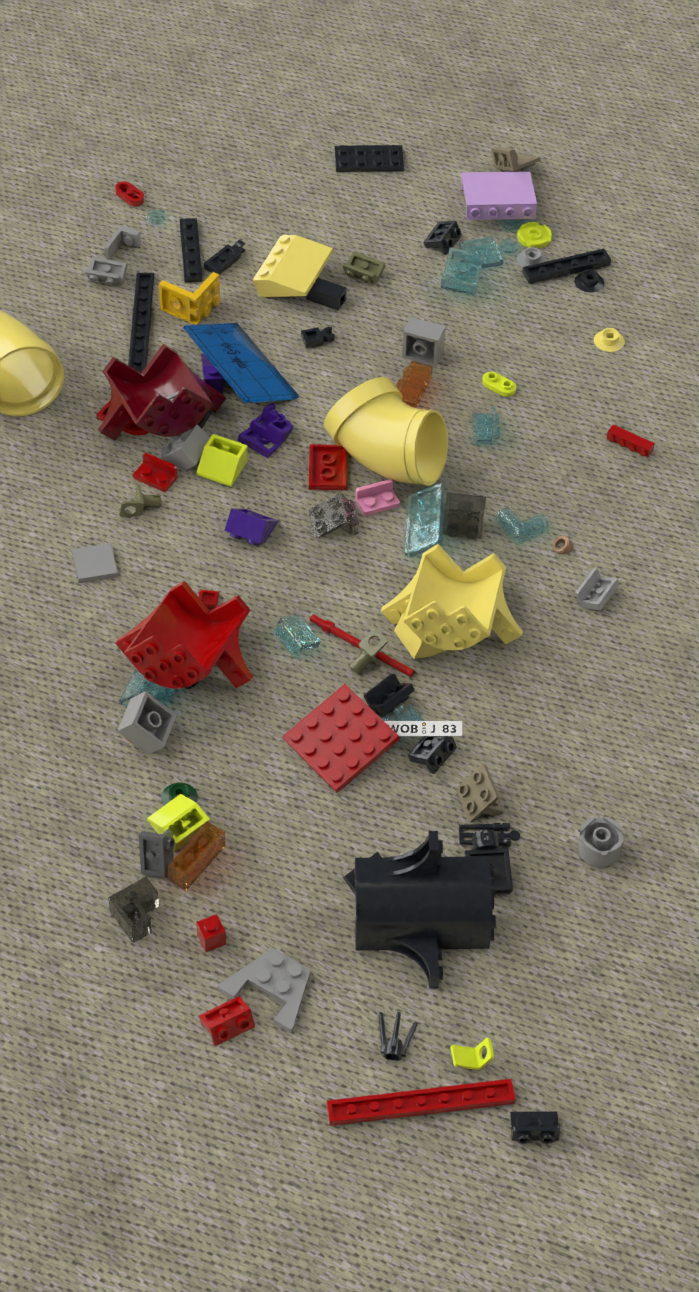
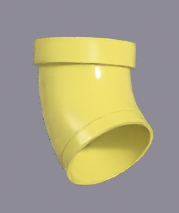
(28, 369)
(389, 434)

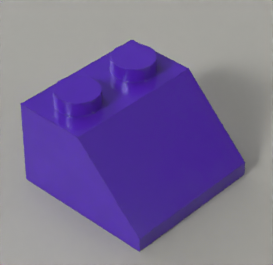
(249, 525)

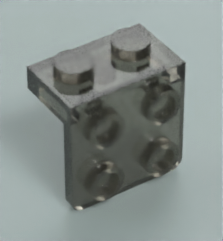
(332, 515)

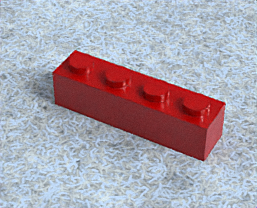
(630, 440)

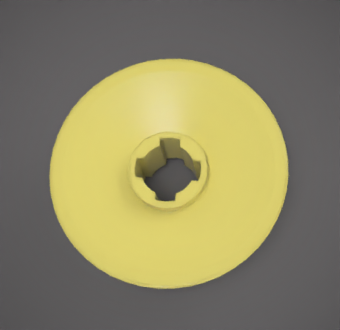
(609, 340)

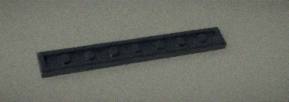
(141, 321)

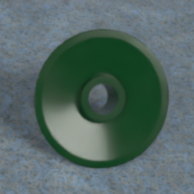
(172, 790)

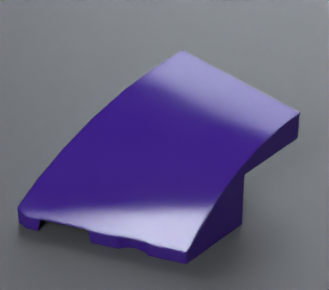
(268, 426)

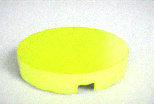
(529, 236)

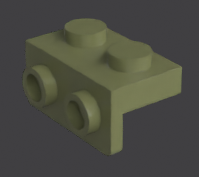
(364, 267)

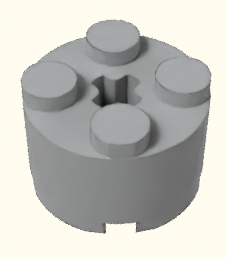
(600, 842)

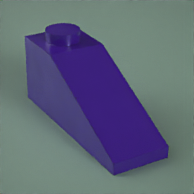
(211, 374)

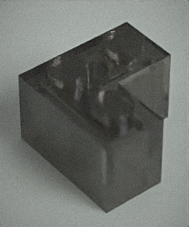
(131, 908)

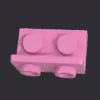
(376, 497)

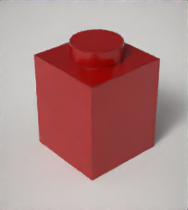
(211, 933)

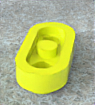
(499, 384)

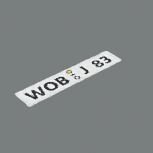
(426, 728)

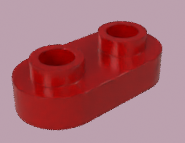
(129, 193)

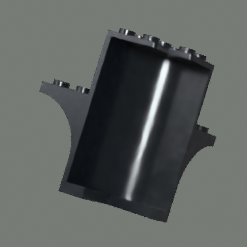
(424, 904)

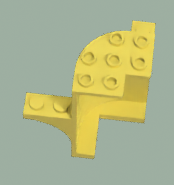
(452, 605)

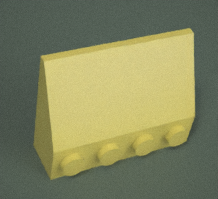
(291, 267)

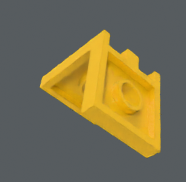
(190, 306)

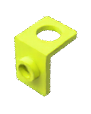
(472, 1057)

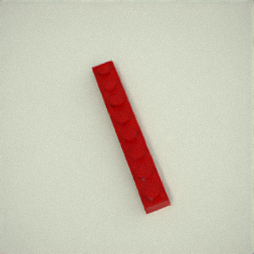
(420, 1102)

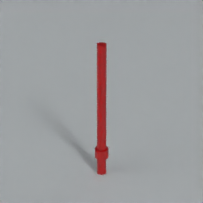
(329, 627)

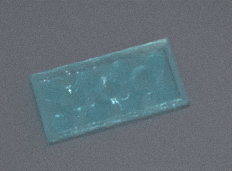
(424, 520)

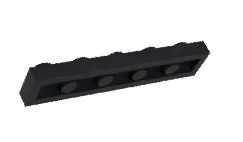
(190, 250)
(566, 265)

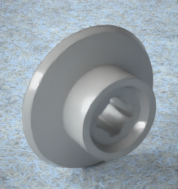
(525, 257)

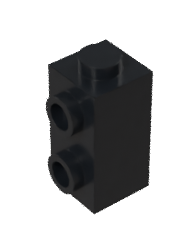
(327, 294)

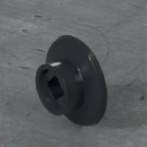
(589, 281)

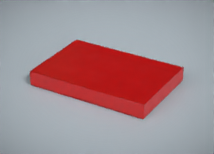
(327, 467)

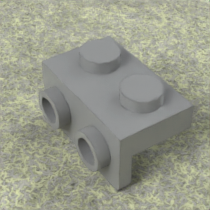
(106, 270)
(596, 590)

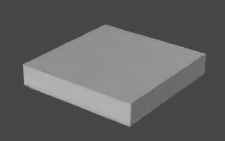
(94, 563)

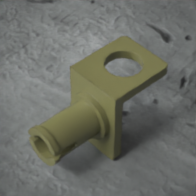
(141, 502)
(368, 652)

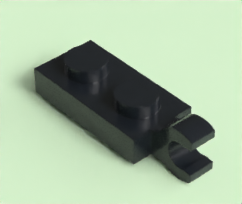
(225, 257)

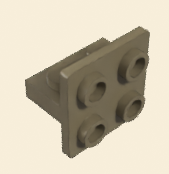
(479, 794)

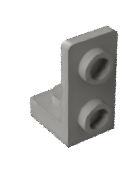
(123, 235)

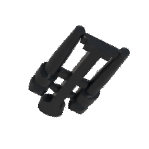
(503, 838)

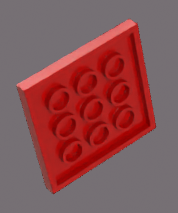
(341, 738)

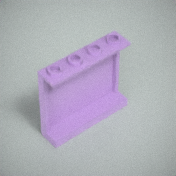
(499, 195)

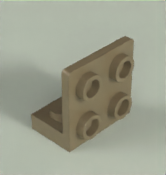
(507, 159)

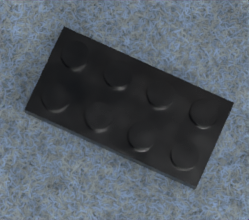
(369, 158)

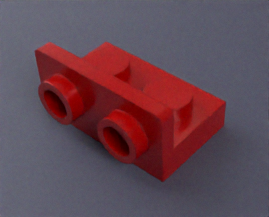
(156, 473)
(227, 1020)

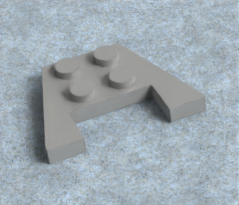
(277, 977)

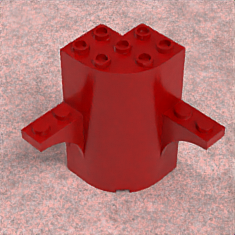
(186, 640)

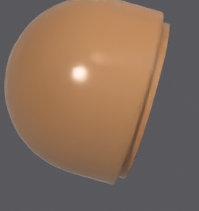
(567, 547)

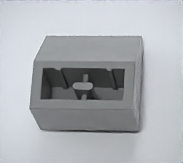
(185, 449)

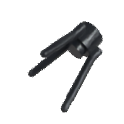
(393, 1048)

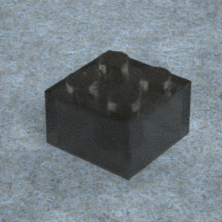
(464, 515)

